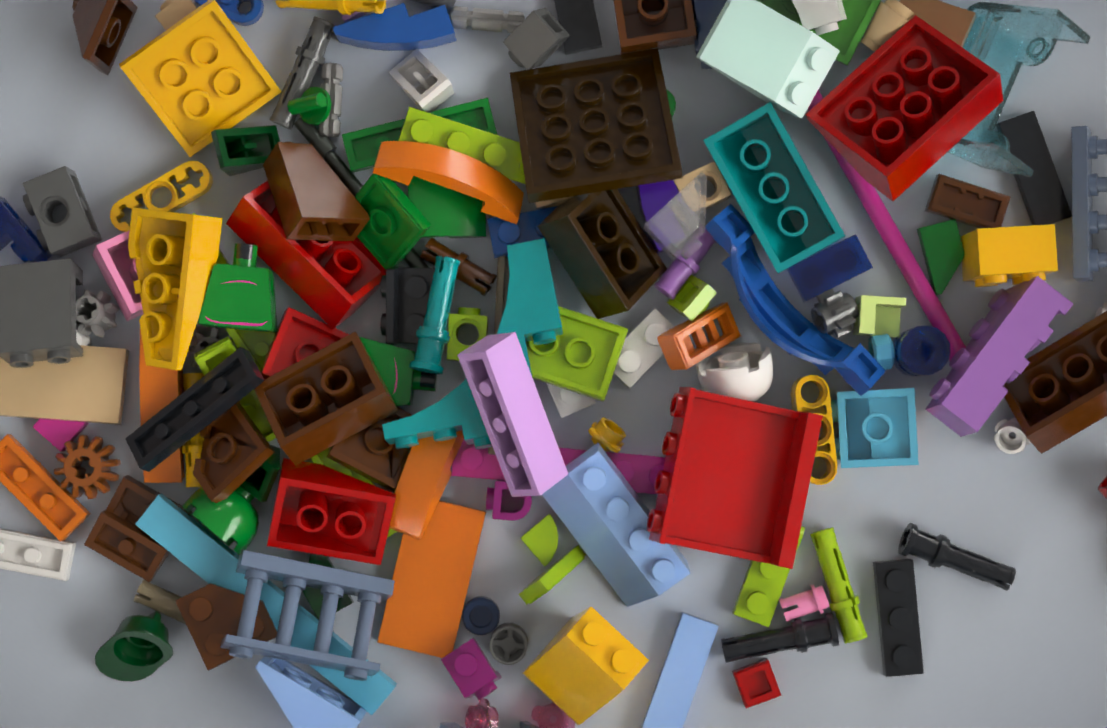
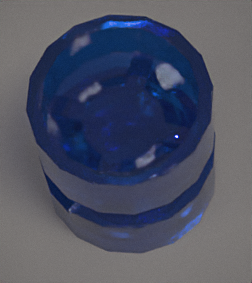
(921, 351)

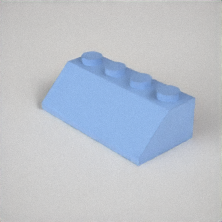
(612, 528)

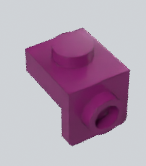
(471, 670)

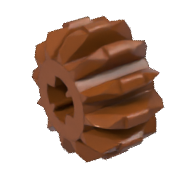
(98, 459)

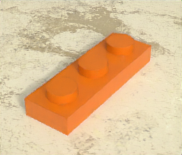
(39, 490)

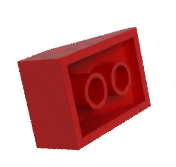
(330, 514)

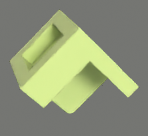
(878, 315)

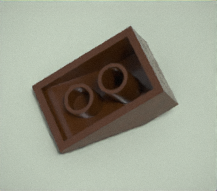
(654, 24)

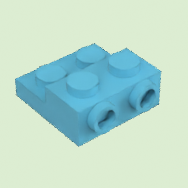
(876, 428)

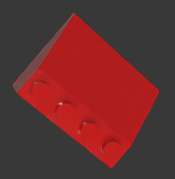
(907, 106)

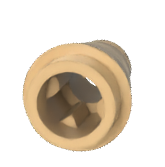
(885, 23)

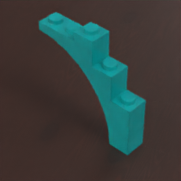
(529, 312)

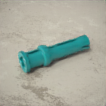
(433, 332)

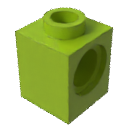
(456, 321)

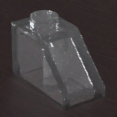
(681, 220)

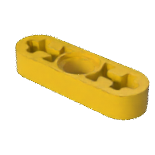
(177, 202)

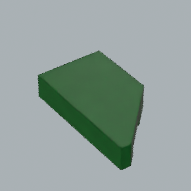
(941, 252)

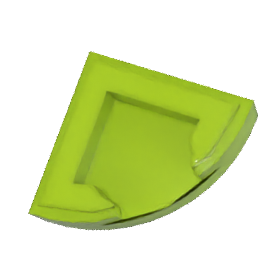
(542, 539)

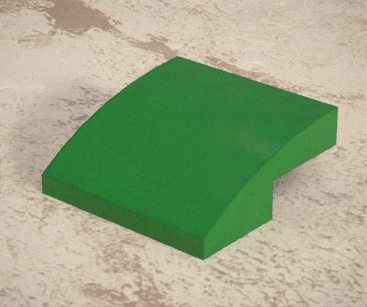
(447, 210)

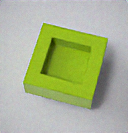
(692, 298)

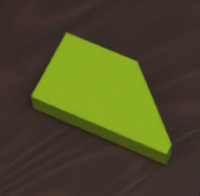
(552, 575)

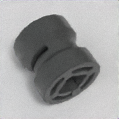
(508, 650)

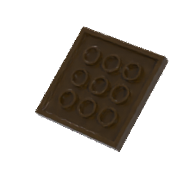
(595, 125)

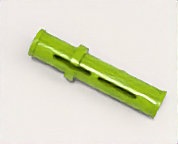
(838, 584)

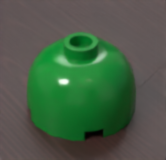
(229, 519)

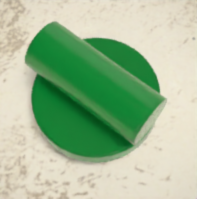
(312, 105)

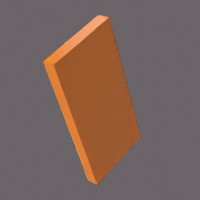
(433, 582)

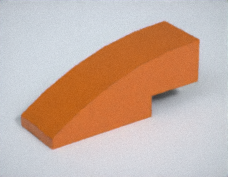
(423, 484)

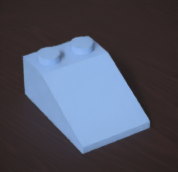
(307, 699)

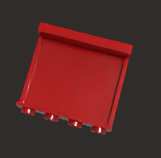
(734, 477)

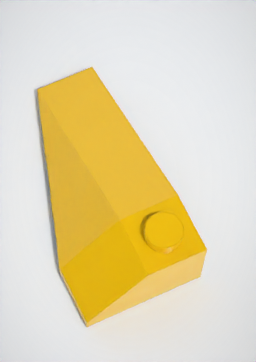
(173, 271)

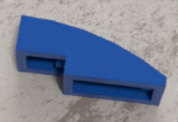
(397, 31)

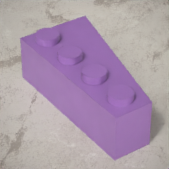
(995, 354)

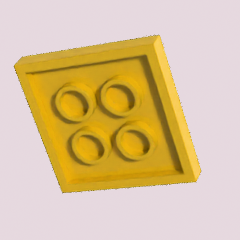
(200, 77)

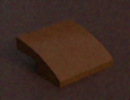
(118, 536)

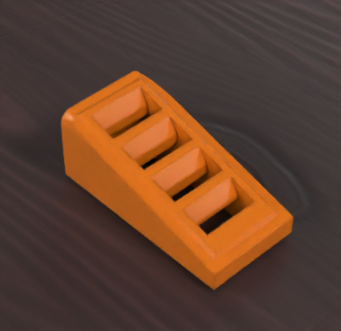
(679, 348)

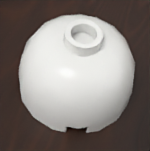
(738, 373)

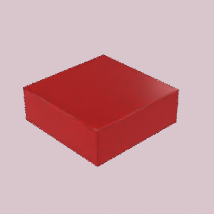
(756, 683)

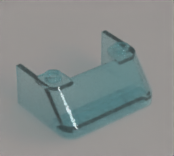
(1004, 40)

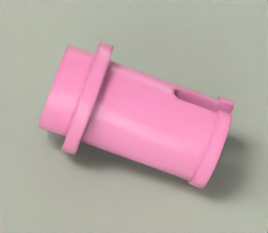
(807, 601)

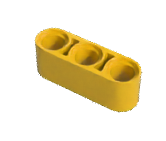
(821, 406)

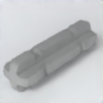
(485, 19)
(332, 76)

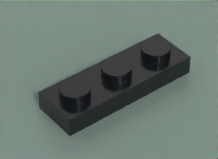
(898, 617)

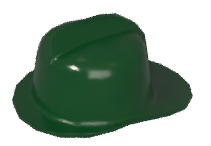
(135, 648)

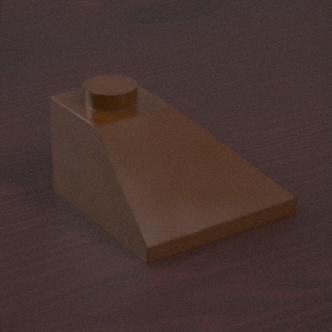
(101, 29)

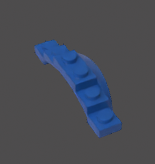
(777, 316)

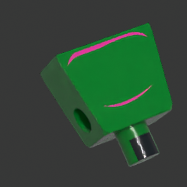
(240, 294)
(394, 369)

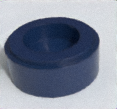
(481, 615)

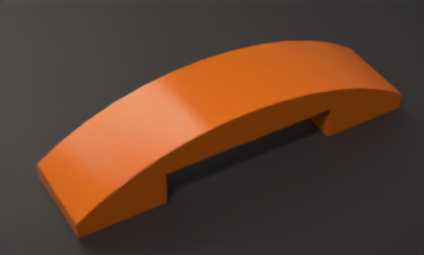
(451, 170)

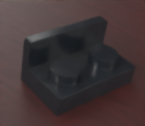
(406, 302)

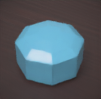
(882, 350)

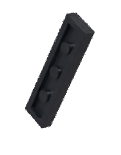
(194, 409)

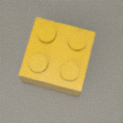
(1009, 253)

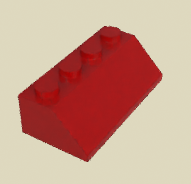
(327, 275)

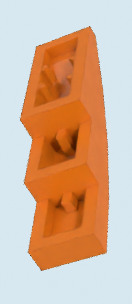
(157, 390)

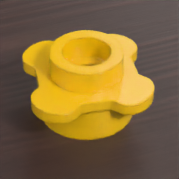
(607, 434)

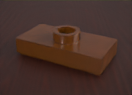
(967, 203)

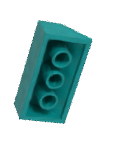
(774, 188)

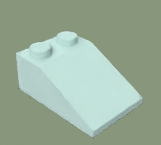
(768, 55)

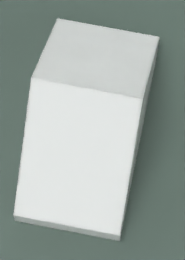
(422, 81)

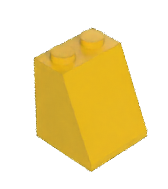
(585, 665)

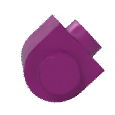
(504, 505)

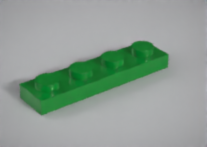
(364, 144)

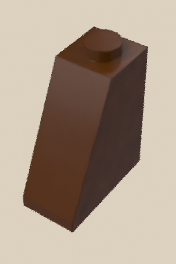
(311, 196)

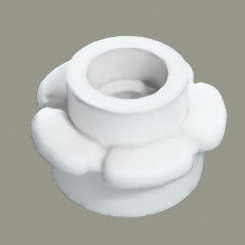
(1007, 443)

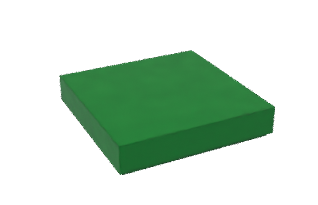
(393, 222)

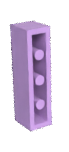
(513, 414)

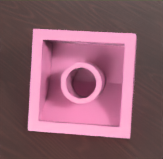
(119, 273)

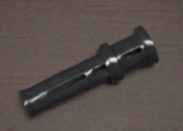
(940, 552)
(797, 636)

